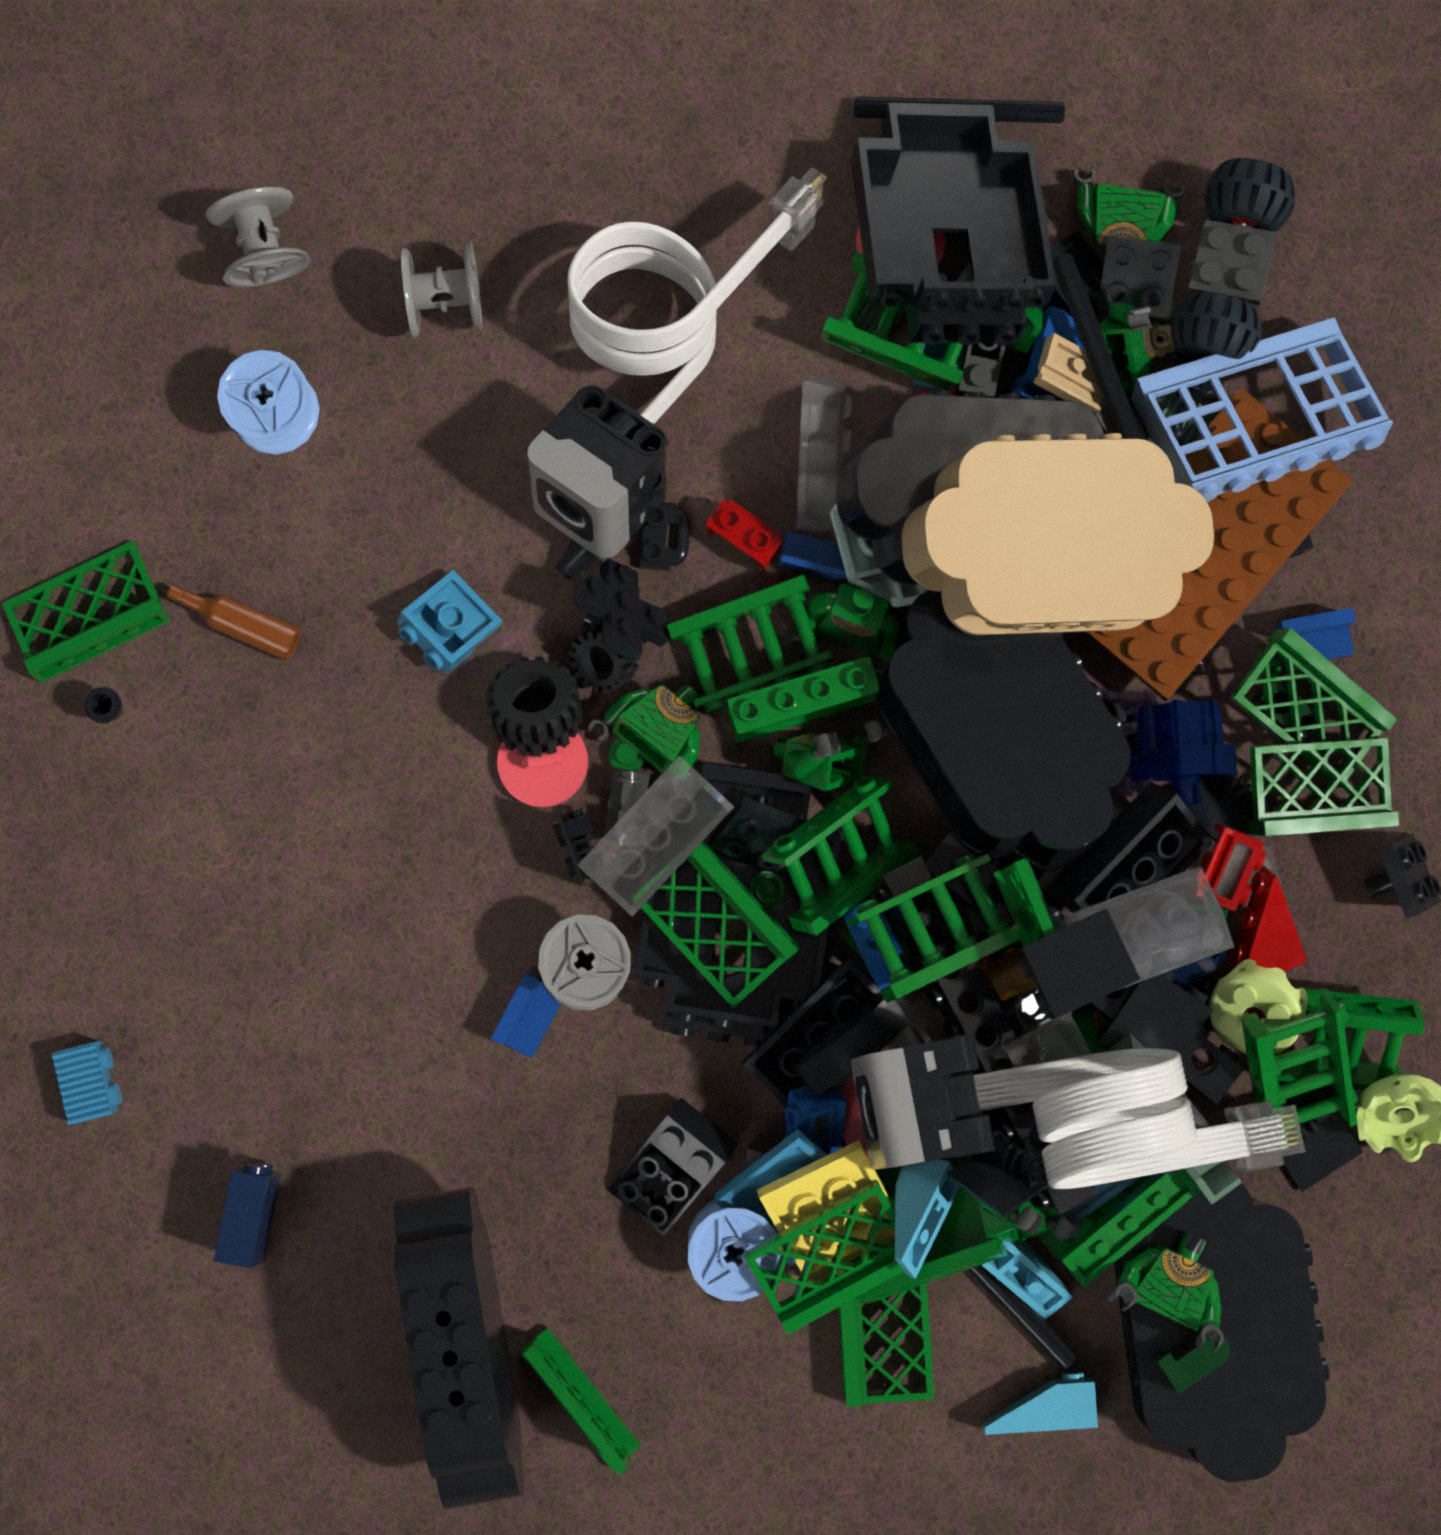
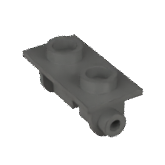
(625, 791)

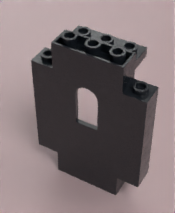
(952, 175)
(691, 998)

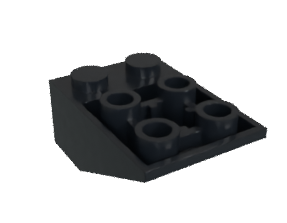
(672, 1166)

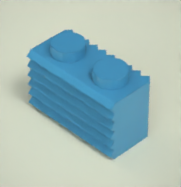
(86, 1082)

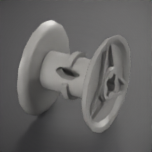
(252, 215)
(424, 288)
(591, 938)

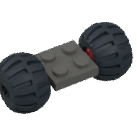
(1246, 208)

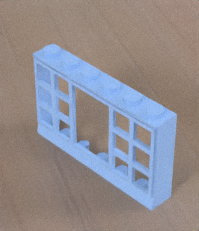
(1277, 462)

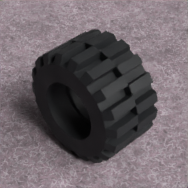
(528, 683)

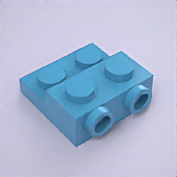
(447, 623)

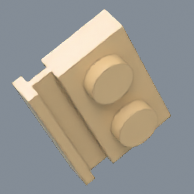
(1068, 373)

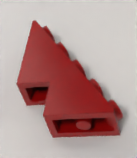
(1266, 931)

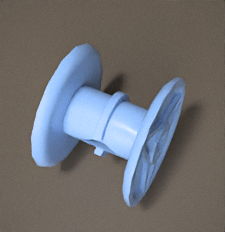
(268, 402)
(720, 1268)

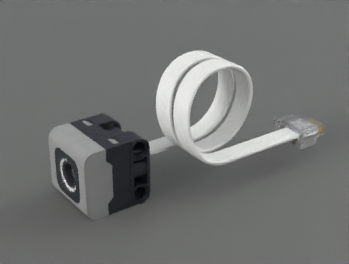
(596, 466)
(1101, 1112)

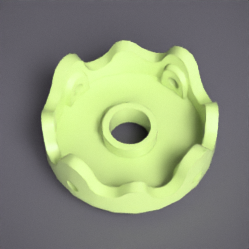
(1259, 988)
(1403, 1130)

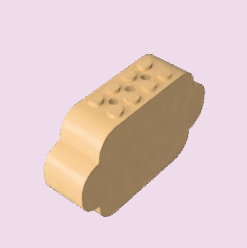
(1057, 535)

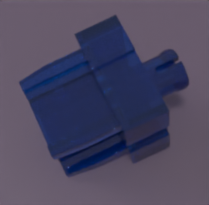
(1182, 745)

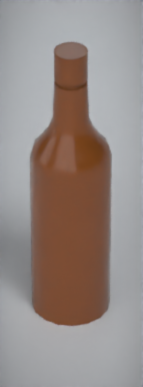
(242, 622)

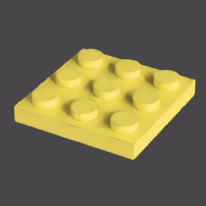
(819, 1186)

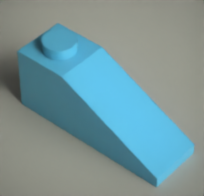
(921, 1206)
(1030, 1278)
(1053, 1406)

